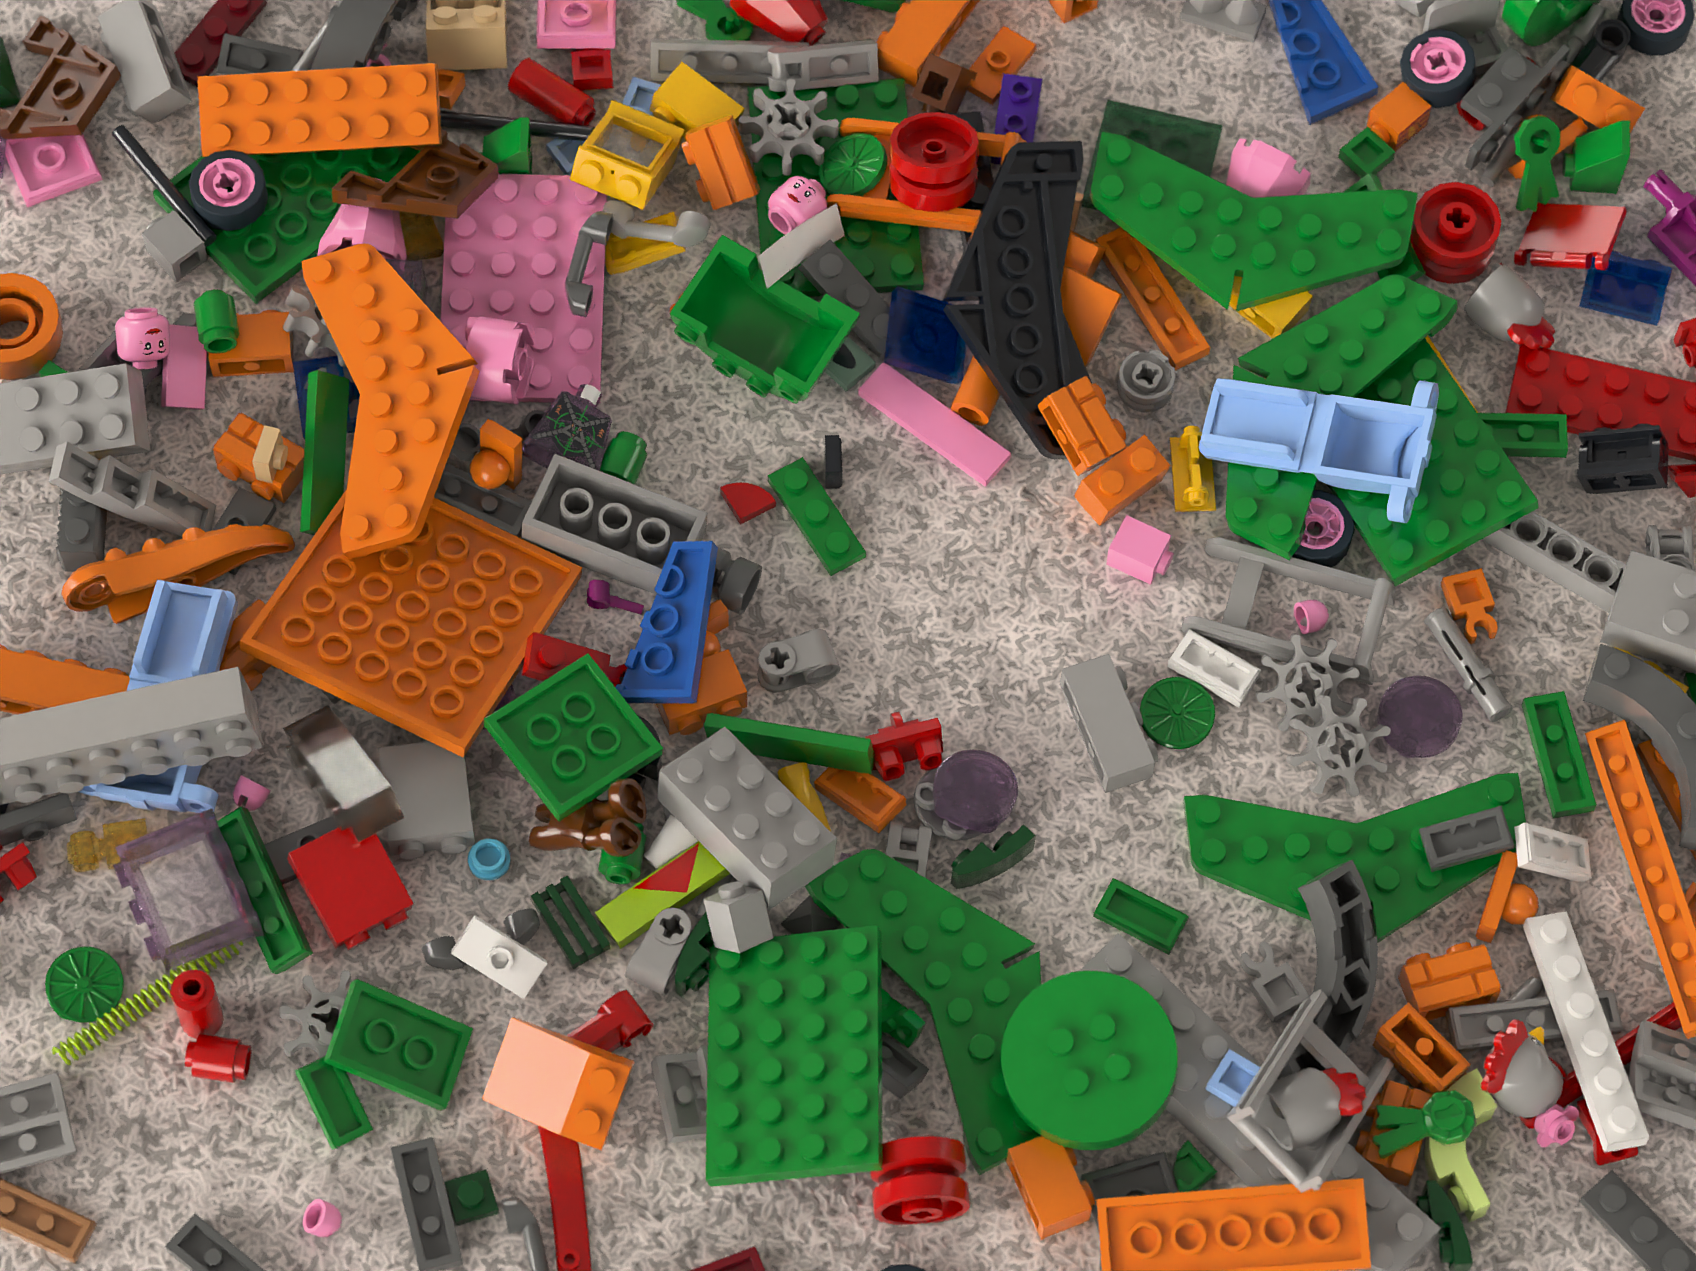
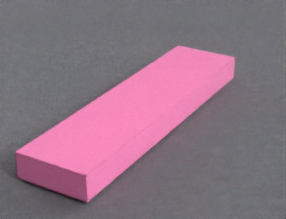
(934, 424)

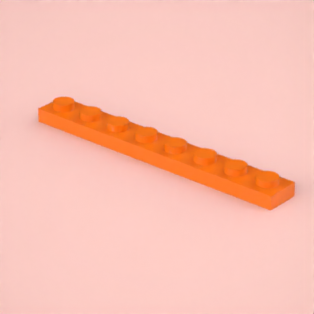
(1649, 863)

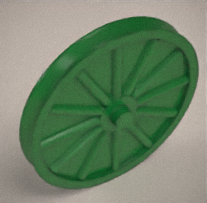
(853, 165)
(1177, 713)
(84, 984)

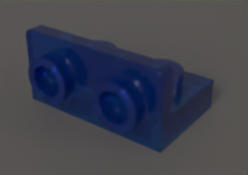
(1627, 288)

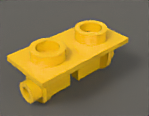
(1191, 473)

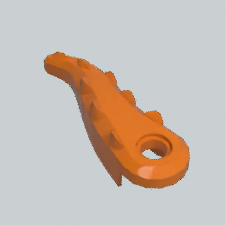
(195, 560)

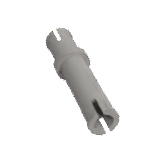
(1476, 677)

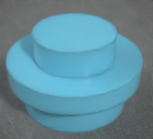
(489, 859)

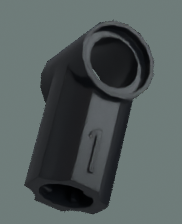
(1597, 57)

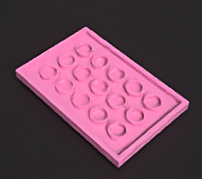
(512, 263)

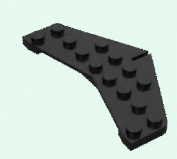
(1016, 275)

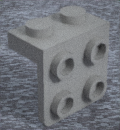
(1473, 21)

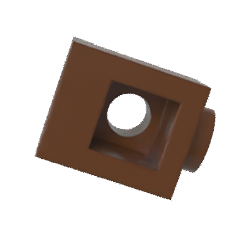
(934, 78)

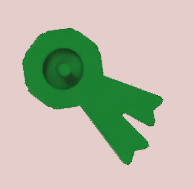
(721, 21)
(1536, 145)
(1444, 1117)

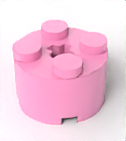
(501, 358)

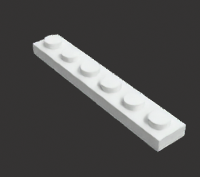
(1585, 1032)

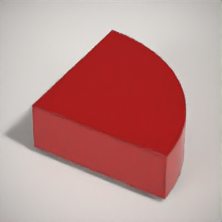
(747, 500)

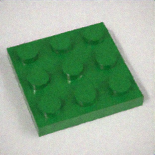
(573, 737)

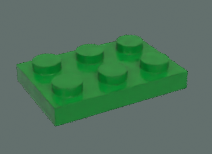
(398, 1045)

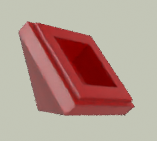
(1685, 477)

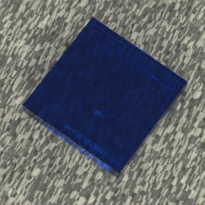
(923, 337)

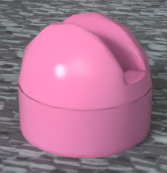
(1315, 613)
(253, 791)
(321, 1218)

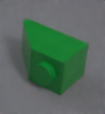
(510, 147)
(1598, 159)

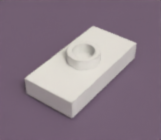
(1214, 668)
(1552, 852)
(499, 957)

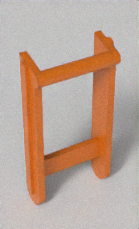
(875, 203)

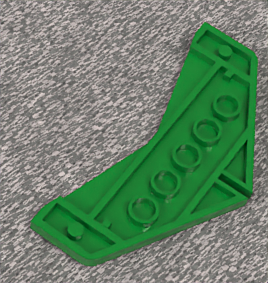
(1221, 233)
(1327, 354)
(1279, 850)
(956, 967)

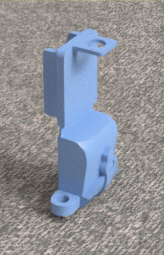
(1333, 436)
(179, 640)

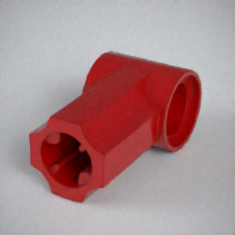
(615, 1024)

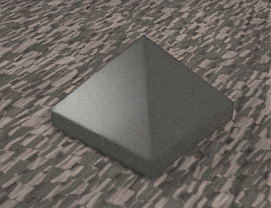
(809, 918)

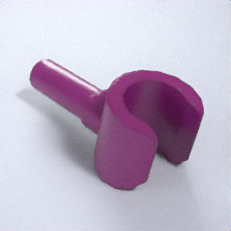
(599, 598)

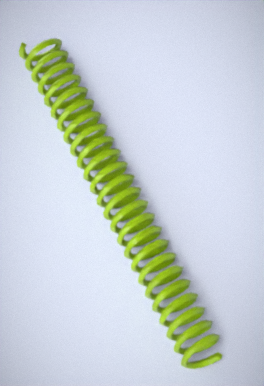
(84, 1038)

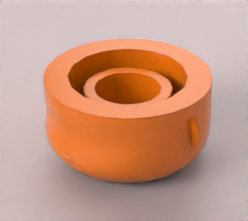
(33, 303)

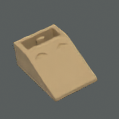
(466, 34)

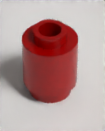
(218, 1058)

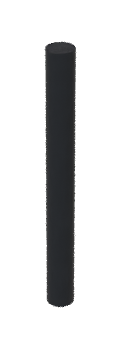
(537, 128)
(163, 184)

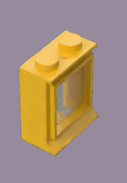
(627, 155)

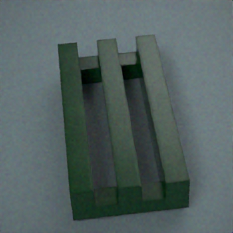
(553, 892)

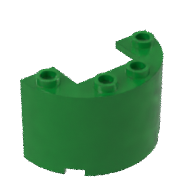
(761, 334)

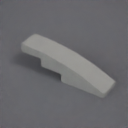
(131, 494)

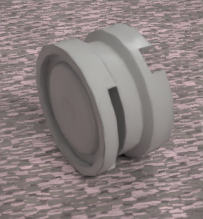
(1146, 381)

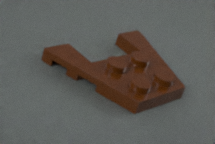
(65, 90)
(435, 182)

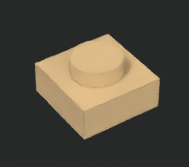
(269, 454)

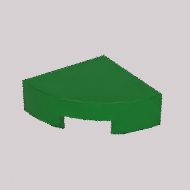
(1191, 1169)

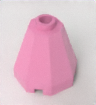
(1265, 171)
(365, 225)

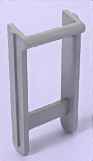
(1250, 566)
(1304, 1030)

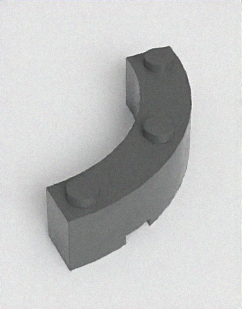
(358, 32)
(1661, 710)
(1344, 958)

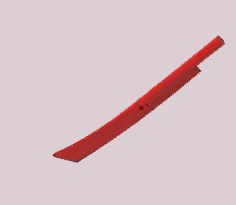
(567, 1201)

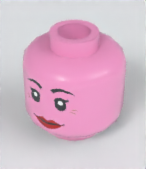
(795, 203)
(143, 337)

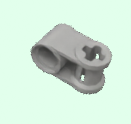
(1671, 545)
(799, 661)
(657, 955)

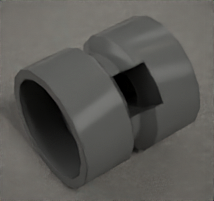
(738, 582)

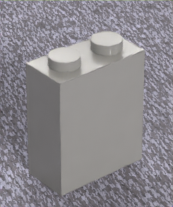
(432, 797)

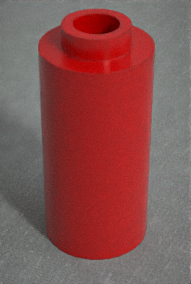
(551, 94)
(197, 1003)

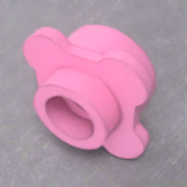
(1556, 1125)

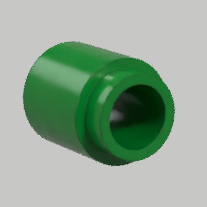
(216, 321)
(624, 457)
(623, 869)

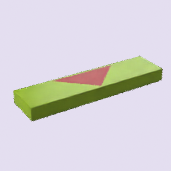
(665, 888)

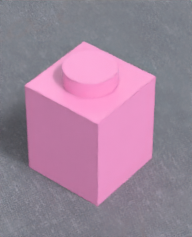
(1140, 550)

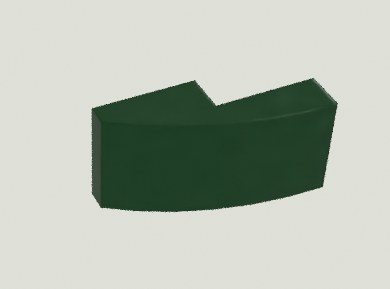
(984, 864)
(694, 959)
(1454, 1246)

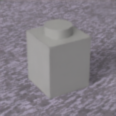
(174, 245)
(738, 917)

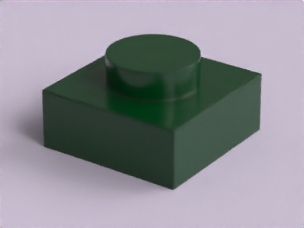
(471, 1197)

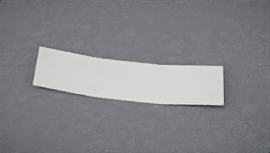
(800, 244)

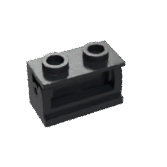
(1623, 459)

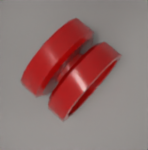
(934, 162)
(1455, 232)
(921, 1181)

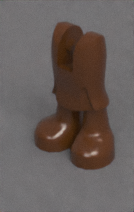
(597, 824)

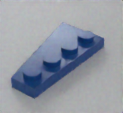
(1321, 59)
(673, 635)

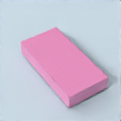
(184, 370)

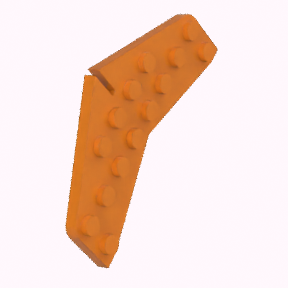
(410, 388)

